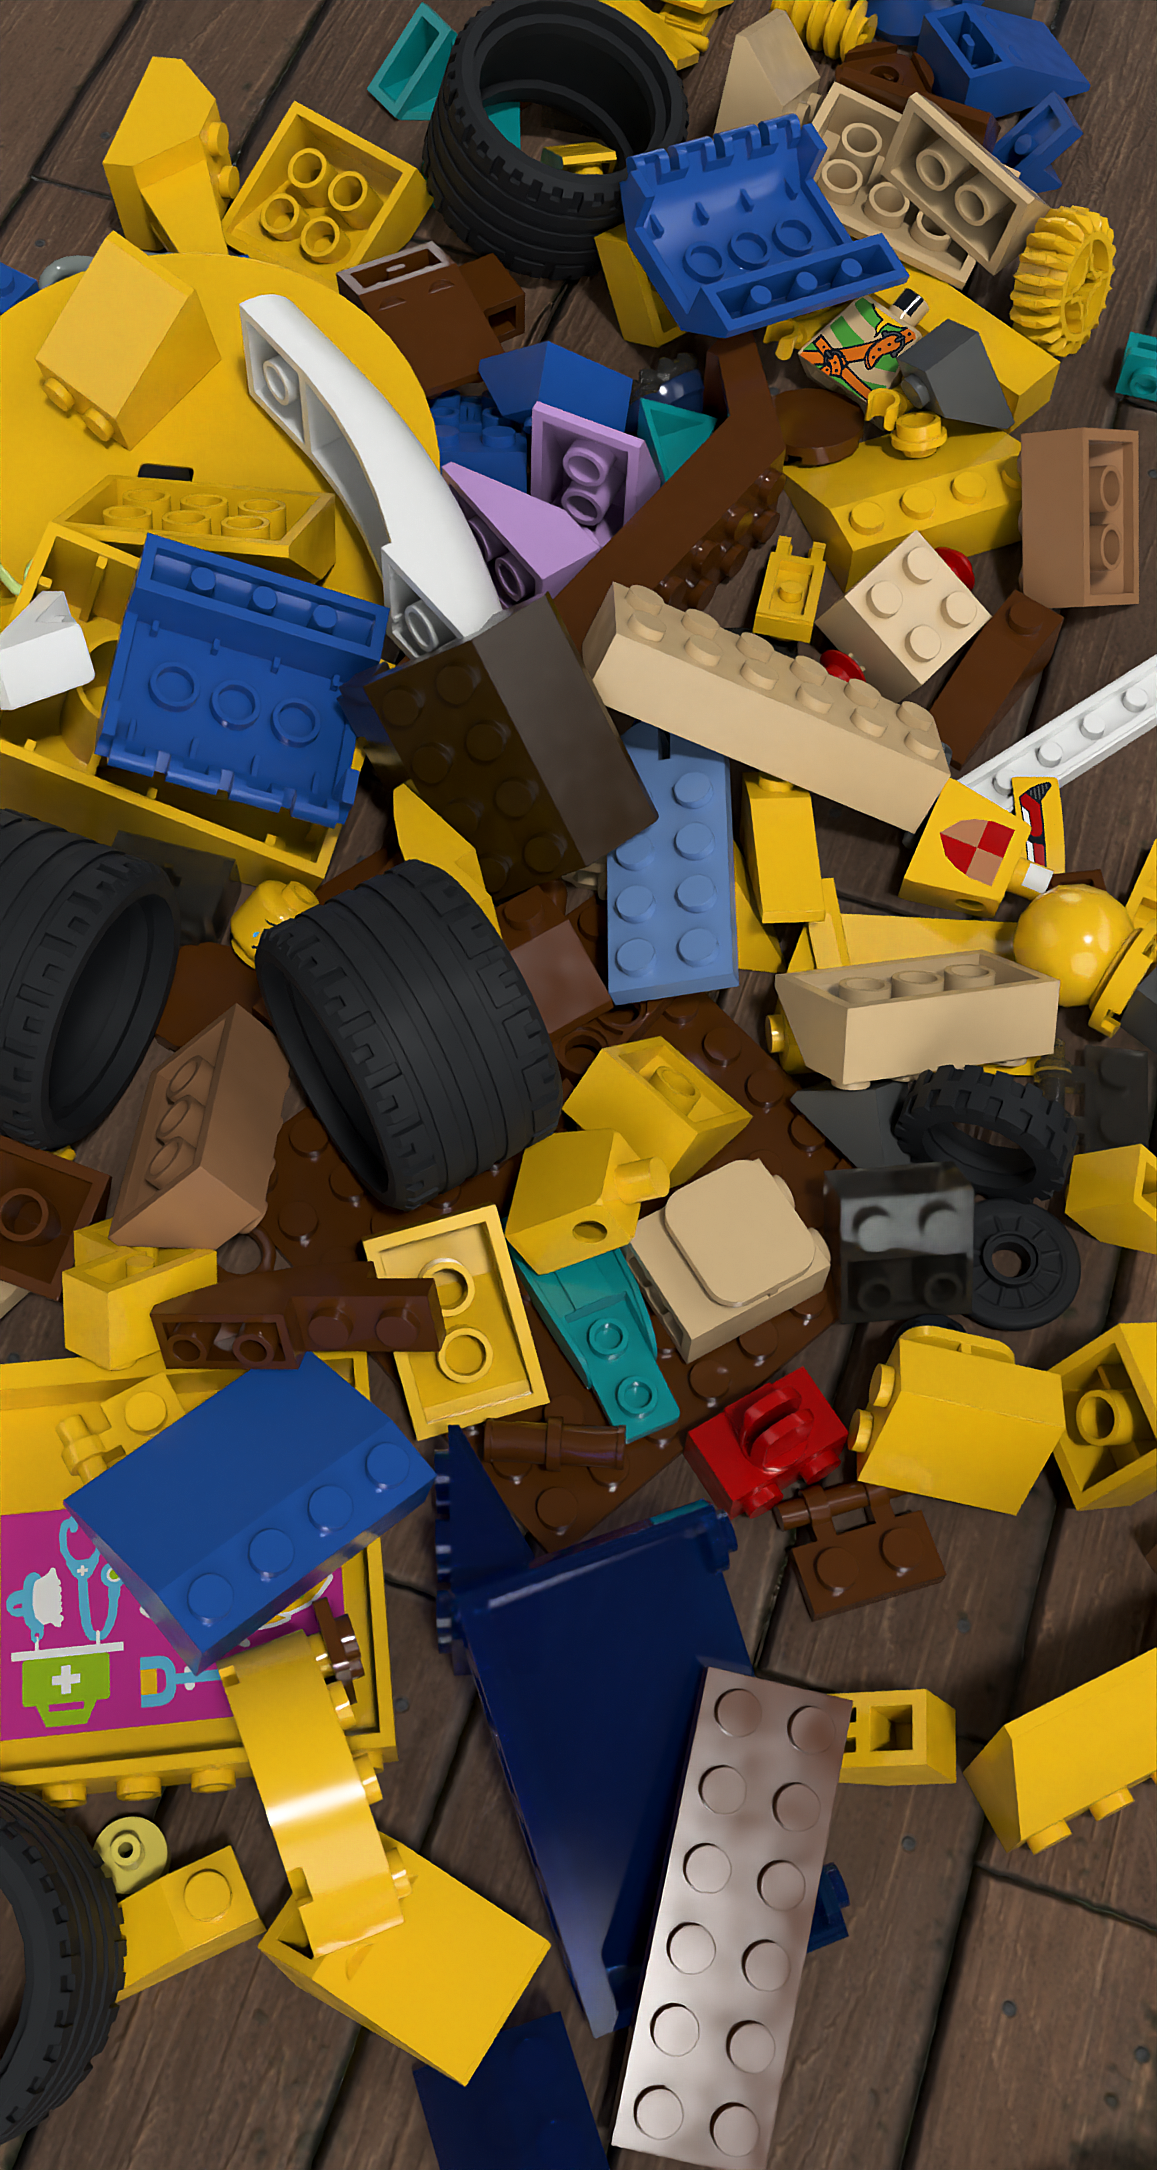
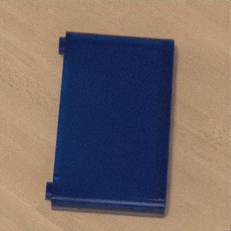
(591, 1708)

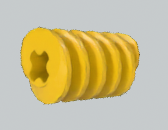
(830, 24)

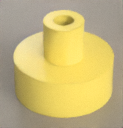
(147, 1862)

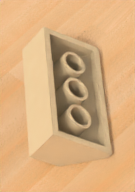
(918, 1016)

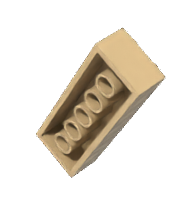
(764, 707)

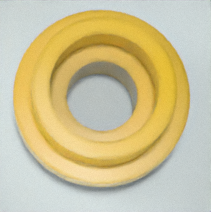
(919, 434)

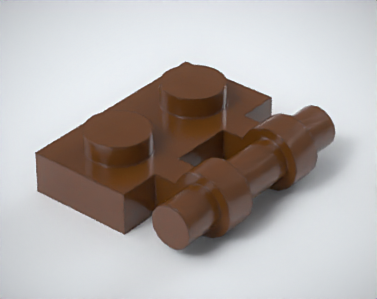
(861, 1564)

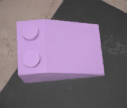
(589, 470)
(522, 538)

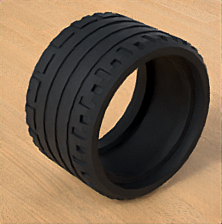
(565, 58)
(80, 976)
(410, 1032)
(69, 1953)

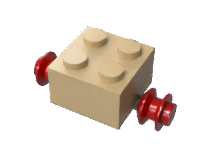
(903, 618)

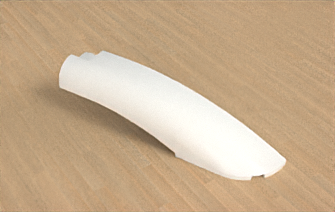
(380, 472)

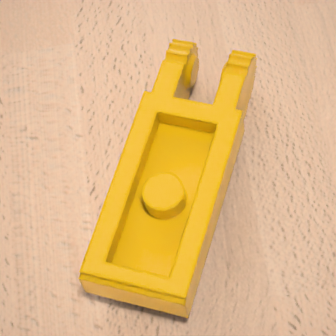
(790, 593)

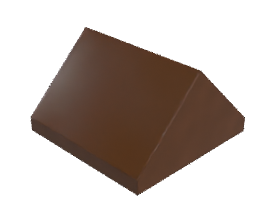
(39, 1210)

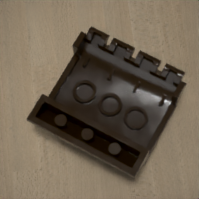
(506, 747)

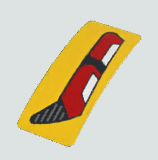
(1039, 805)

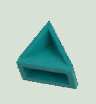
(415, 67)
(672, 434)

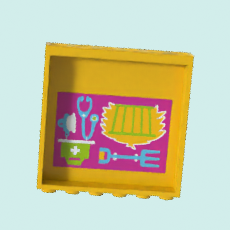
(84, 1671)

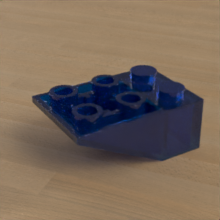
(475, 1539)

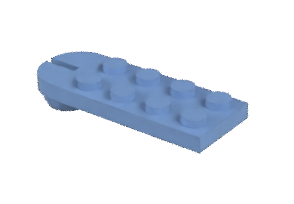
(675, 879)

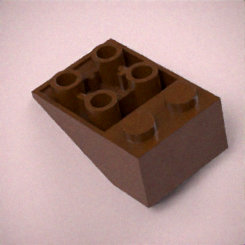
(426, 313)

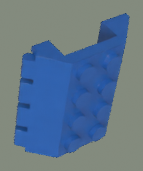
(744, 232)
(236, 682)

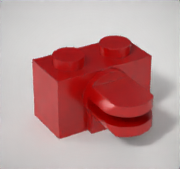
(766, 1445)

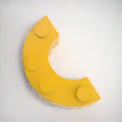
(315, 1789)

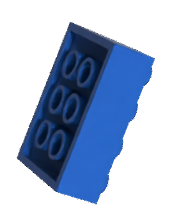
(250, 1503)

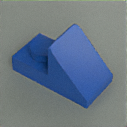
(1038, 142)

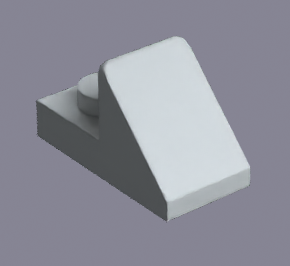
(42, 653)

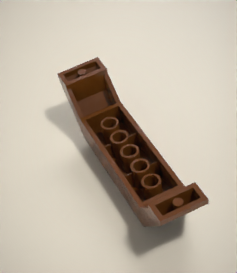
(706, 511)

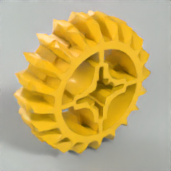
(1063, 279)

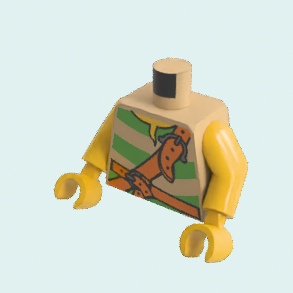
(856, 351)

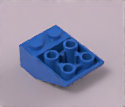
(995, 59)
(480, 438)

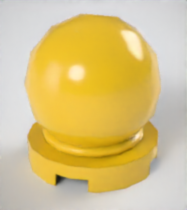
(1088, 946)

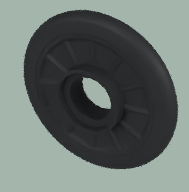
(1050, 1259)

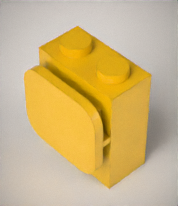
(957, 1421)

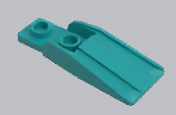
(605, 1335)

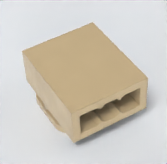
(725, 1257)

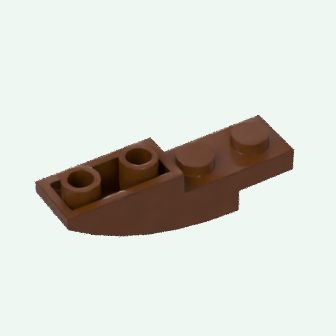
(283, 1313)

